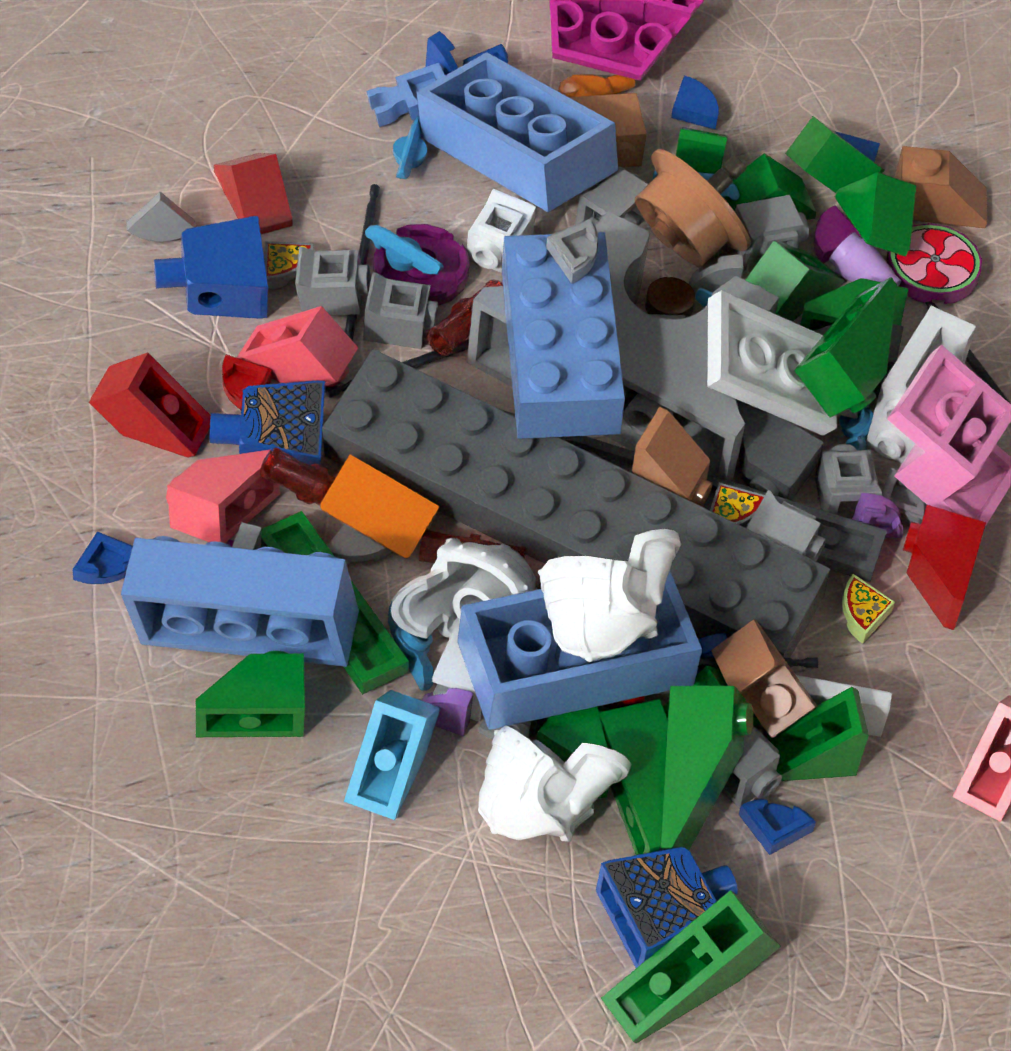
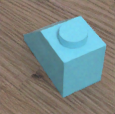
(391, 753)

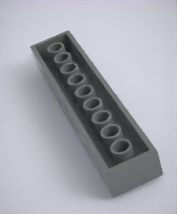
(564, 499)

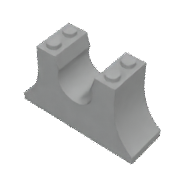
(659, 357)

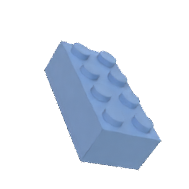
(518, 131)
(561, 343)
(240, 600)
(527, 676)

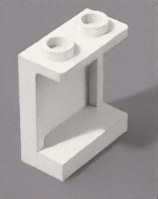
(934, 330)

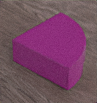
(830, 232)

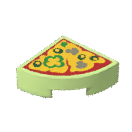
(864, 608)

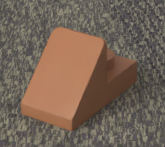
(763, 678)

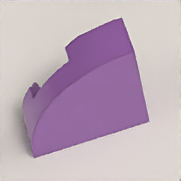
(880, 513)
(454, 710)

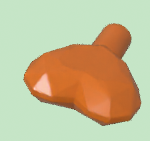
(594, 85)

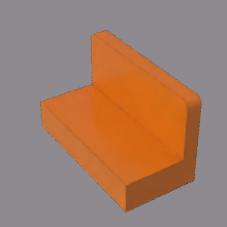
(379, 507)

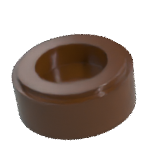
(670, 297)

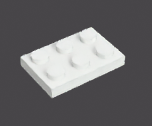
(755, 361)

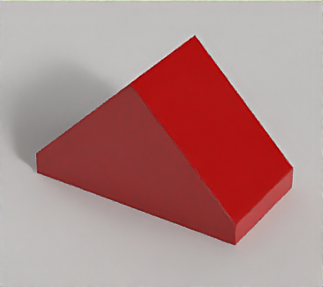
(256, 189)

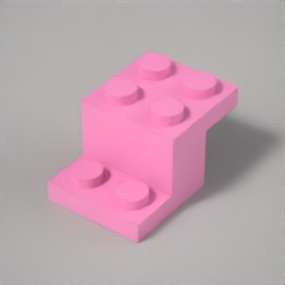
(955, 435)

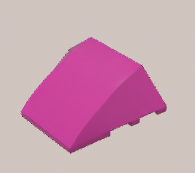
(617, 34)

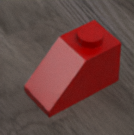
(151, 406)
(943, 559)

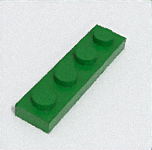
(373, 653)

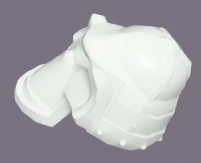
(458, 578)
(608, 603)
(538, 794)

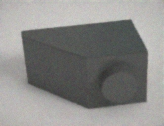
(775, 452)

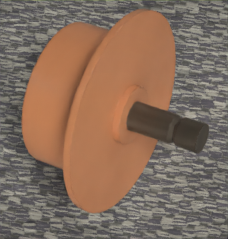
(689, 210)

